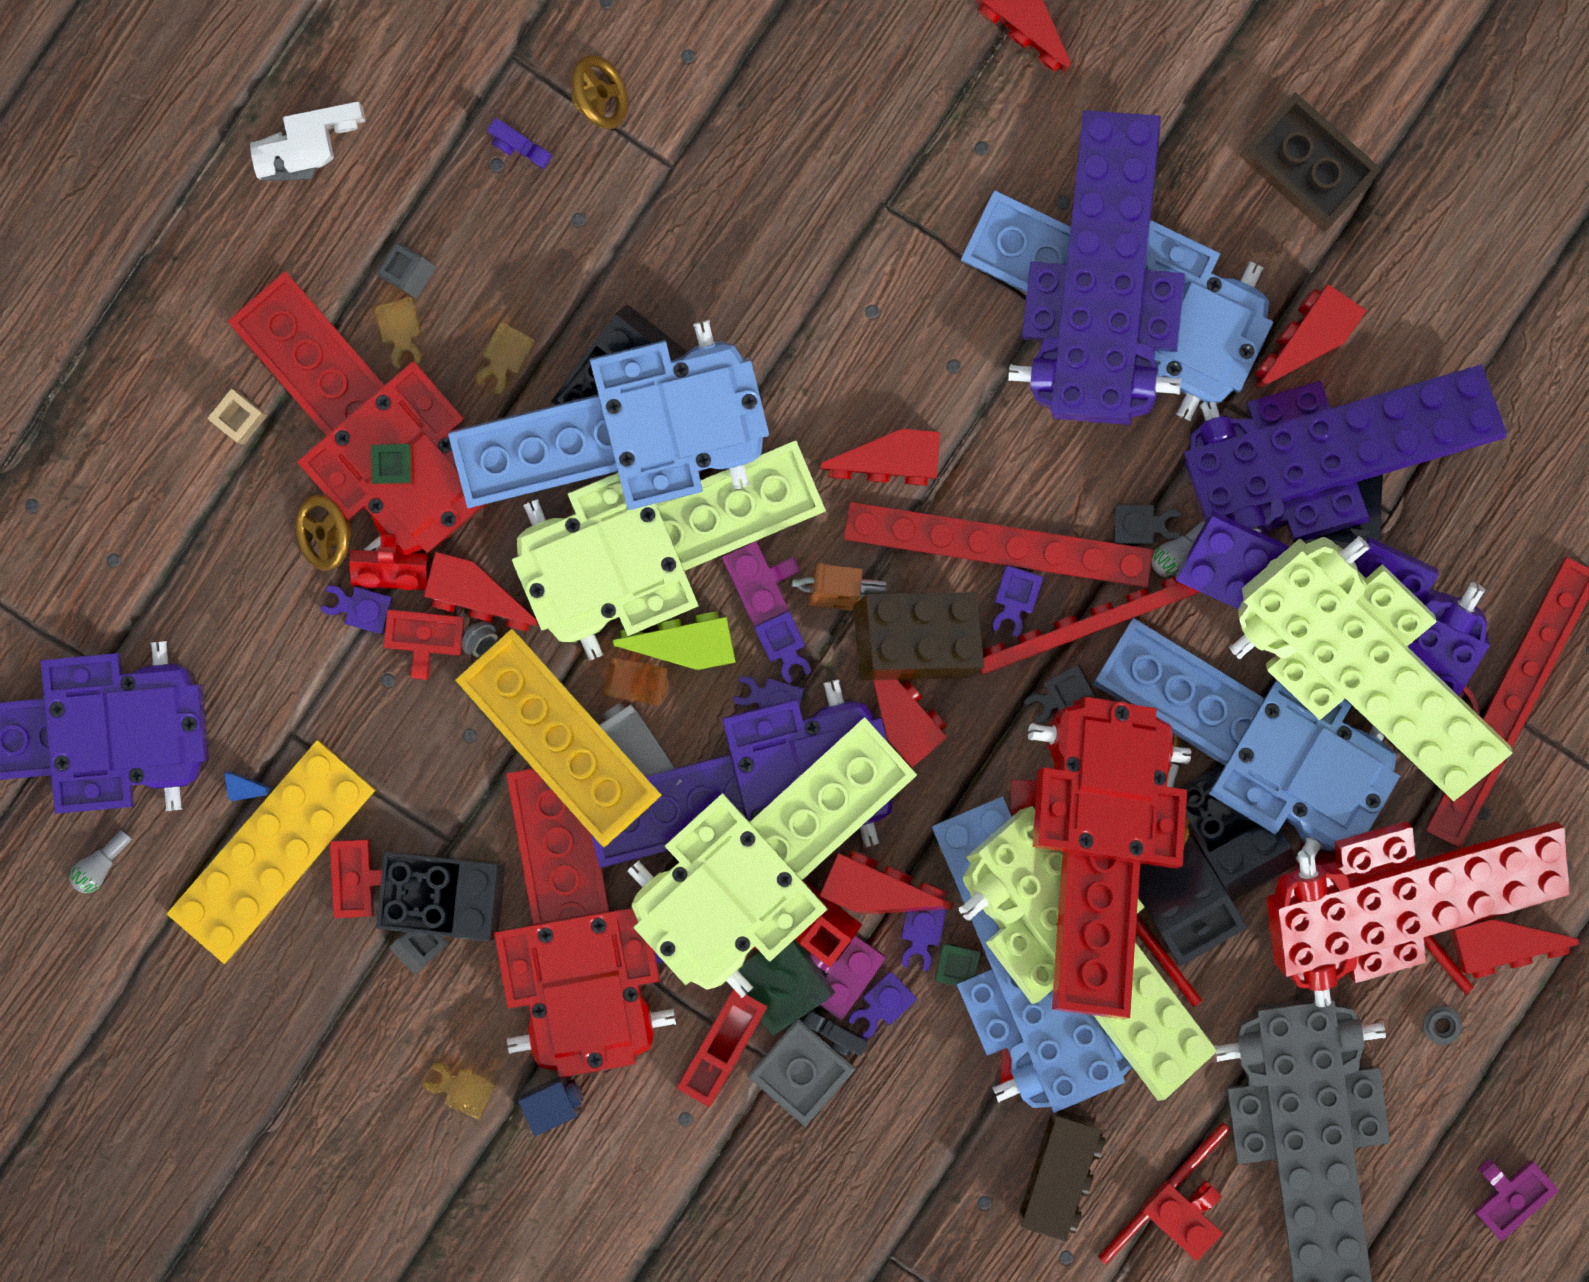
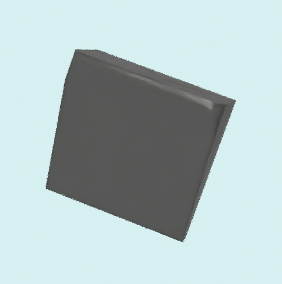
(406, 270)
(417, 949)

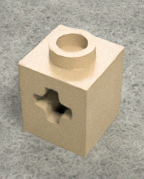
(237, 417)

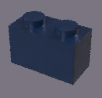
(551, 1104)

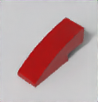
(721, 1048)

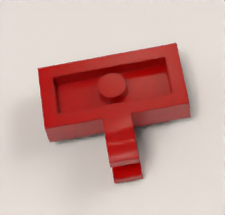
(388, 567)
(423, 635)
(353, 878)
(1184, 1218)

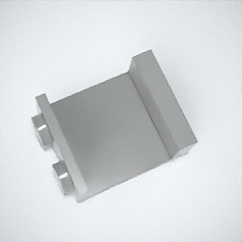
(635, 739)

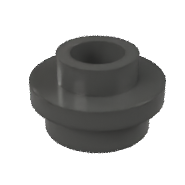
(479, 638)
(1453, 1030)

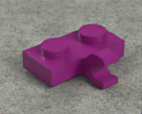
(758, 581)
(849, 975)
(1514, 1197)

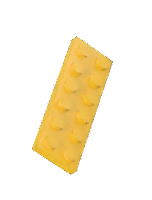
(558, 738)
(271, 851)

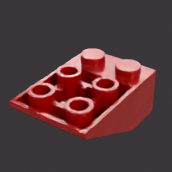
(1324, 325)
(867, 890)

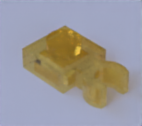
(399, 324)
(507, 352)
(465, 1092)

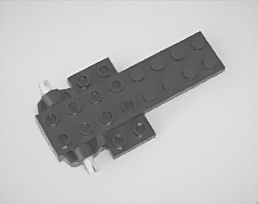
(1309, 1112)

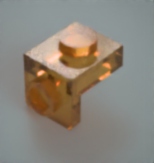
(636, 681)

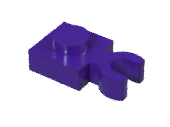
(509, 140)
(1018, 593)
(363, 609)
(782, 639)
(773, 693)
(922, 929)
(886, 1000)

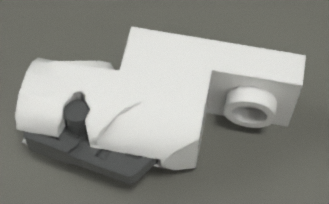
(305, 143)

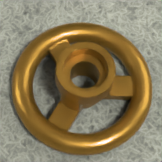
(592, 95)
(327, 532)

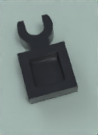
(1138, 524)
(1063, 692)
(844, 1040)

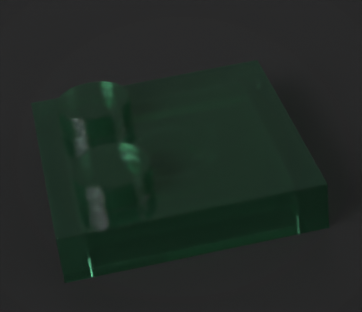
(786, 985)

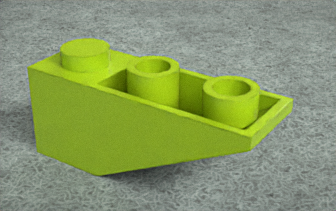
(692, 645)

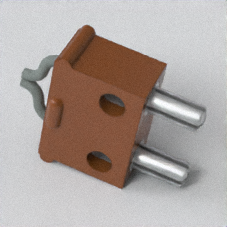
(837, 587)

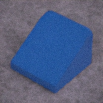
(243, 787)

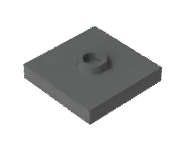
(801, 1072)

